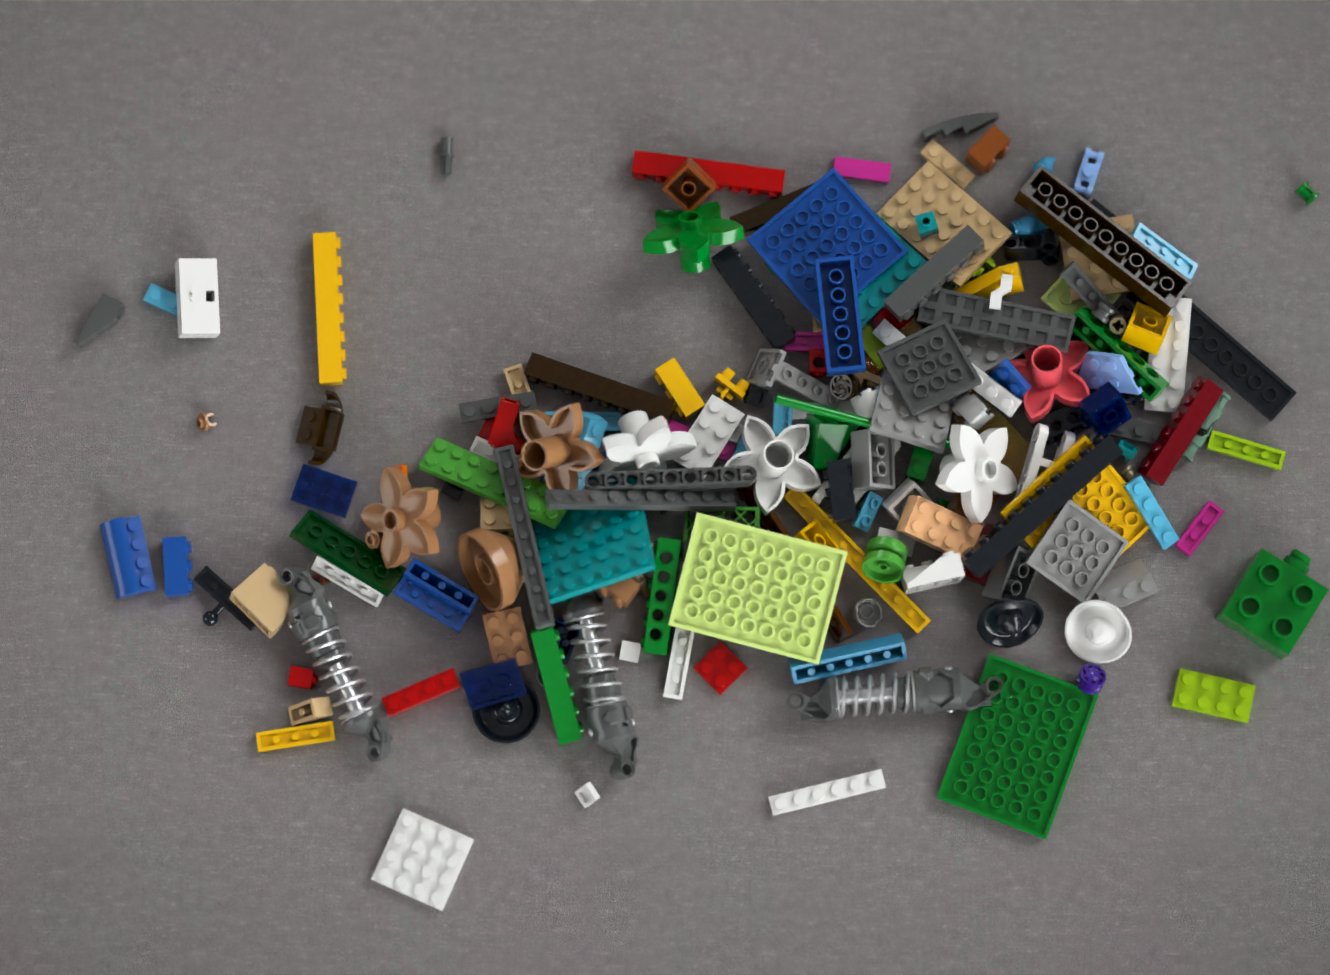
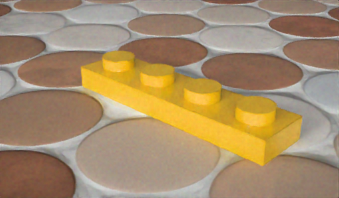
(295, 736)

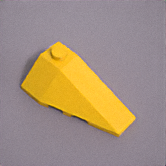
(991, 281)

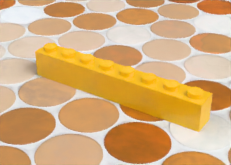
(328, 309)

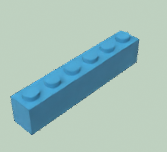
(850, 658)

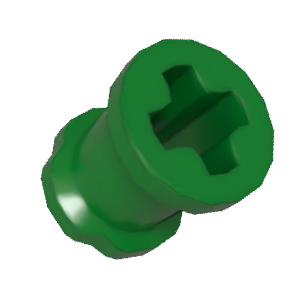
(1307, 193)

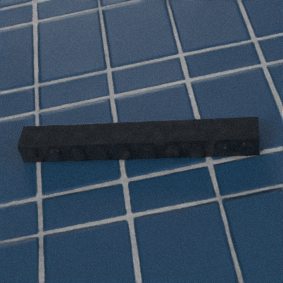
(1041, 505)

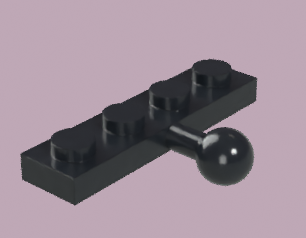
(220, 592)

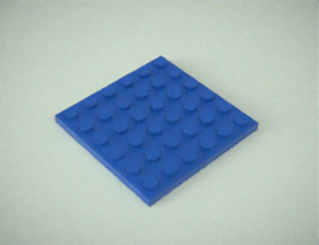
(825, 224)

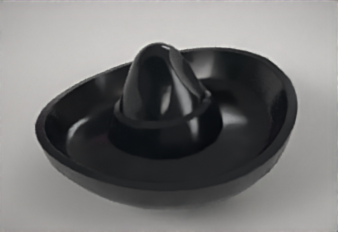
(1010, 621)
(509, 719)

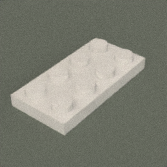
(711, 433)

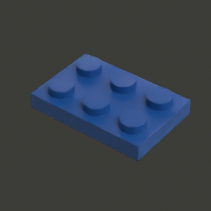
(1010, 379)

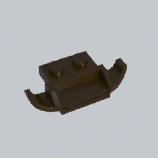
(321, 428)

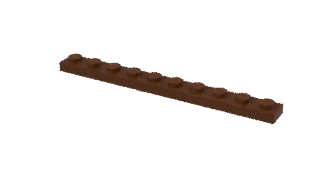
(838, 625)

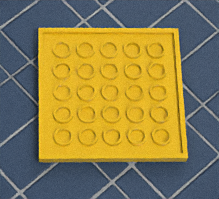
(1101, 497)

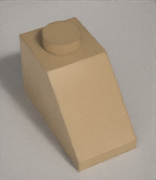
(310, 710)

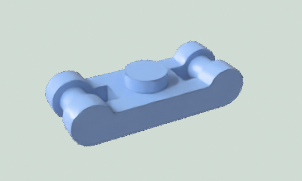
(1088, 172)

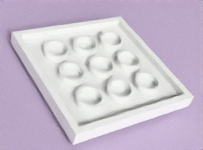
(422, 859)

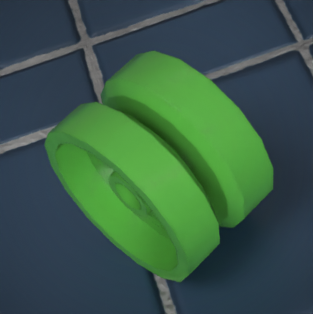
(884, 559)

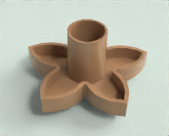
(556, 448)
(404, 517)

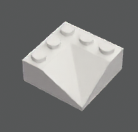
(931, 575)

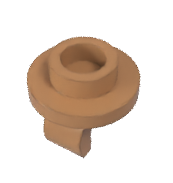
(203, 423)
(373, 539)

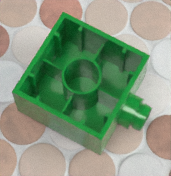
(1273, 601)

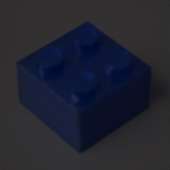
(1104, 409)

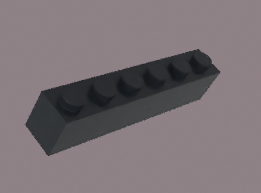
(753, 298)

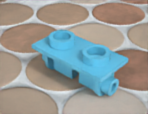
(869, 508)

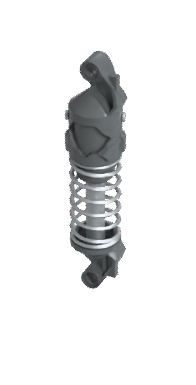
(920, 691)

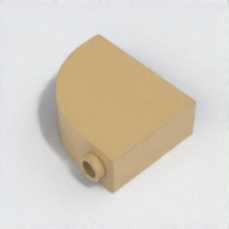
(263, 600)

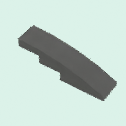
(966, 124)

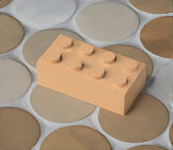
(937, 526)

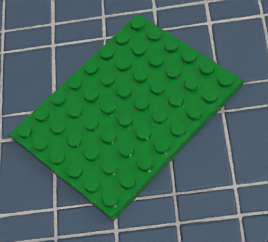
(1019, 749)

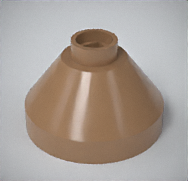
(491, 567)

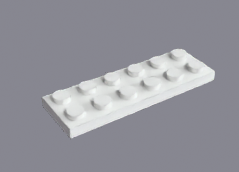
(1172, 359)

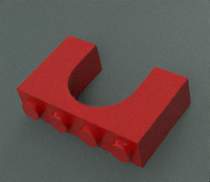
(502, 429)

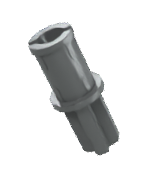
(446, 155)

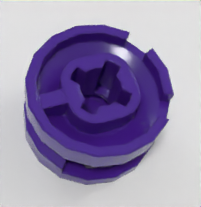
(1092, 679)

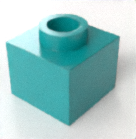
(926, 229)

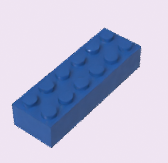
(840, 315)

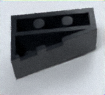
(839, 491)

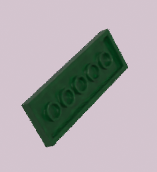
(346, 552)

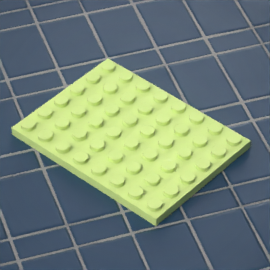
(758, 588)

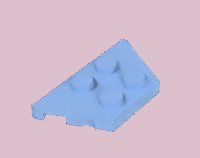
(1104, 367)

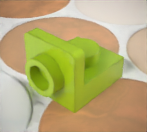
(989, 264)

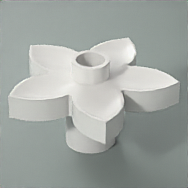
(644, 444)
(775, 461)
(976, 469)

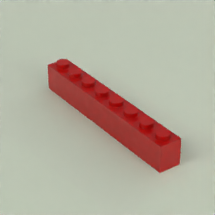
(727, 175)

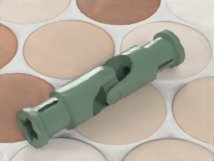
(1198, 441)

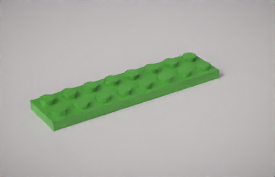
(484, 479)

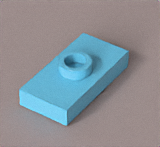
(781, 418)

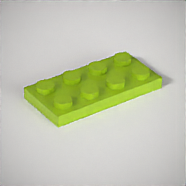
(1213, 695)

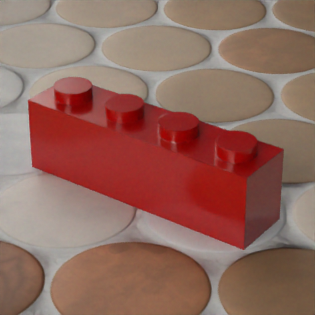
(421, 692)

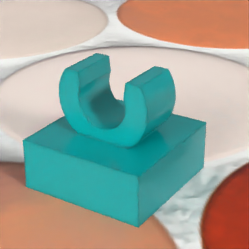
(1128, 450)

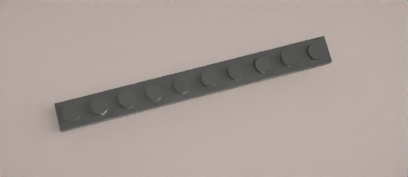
(640, 500)
(524, 537)

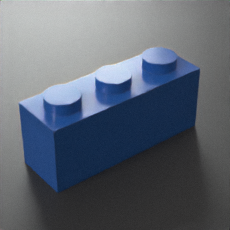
(177, 566)

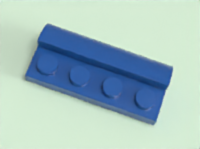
(127, 556)
(436, 595)

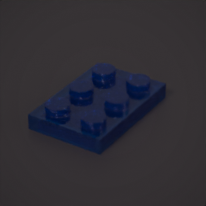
(324, 491)
(493, 683)

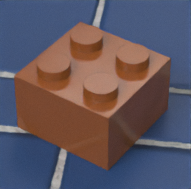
(987, 150)
(689, 185)

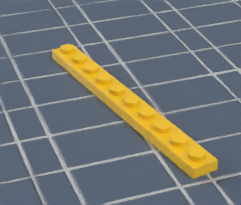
(888, 592)

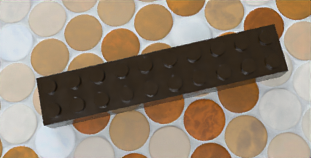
(1102, 241)

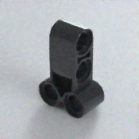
(1033, 247)

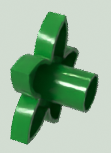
(692, 235)

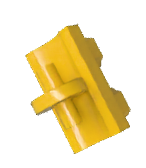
(725, 380)

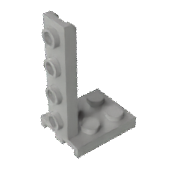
(770, 367)

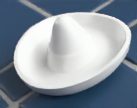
(1098, 631)

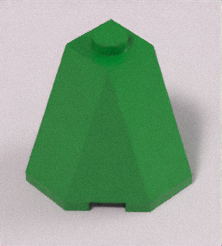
(826, 439)

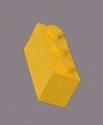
(679, 389)

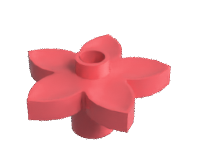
(1052, 378)

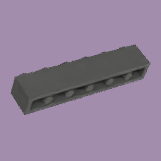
(934, 273)

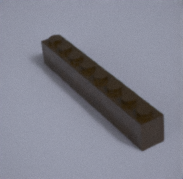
(597, 388)

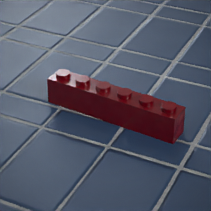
(1180, 430)

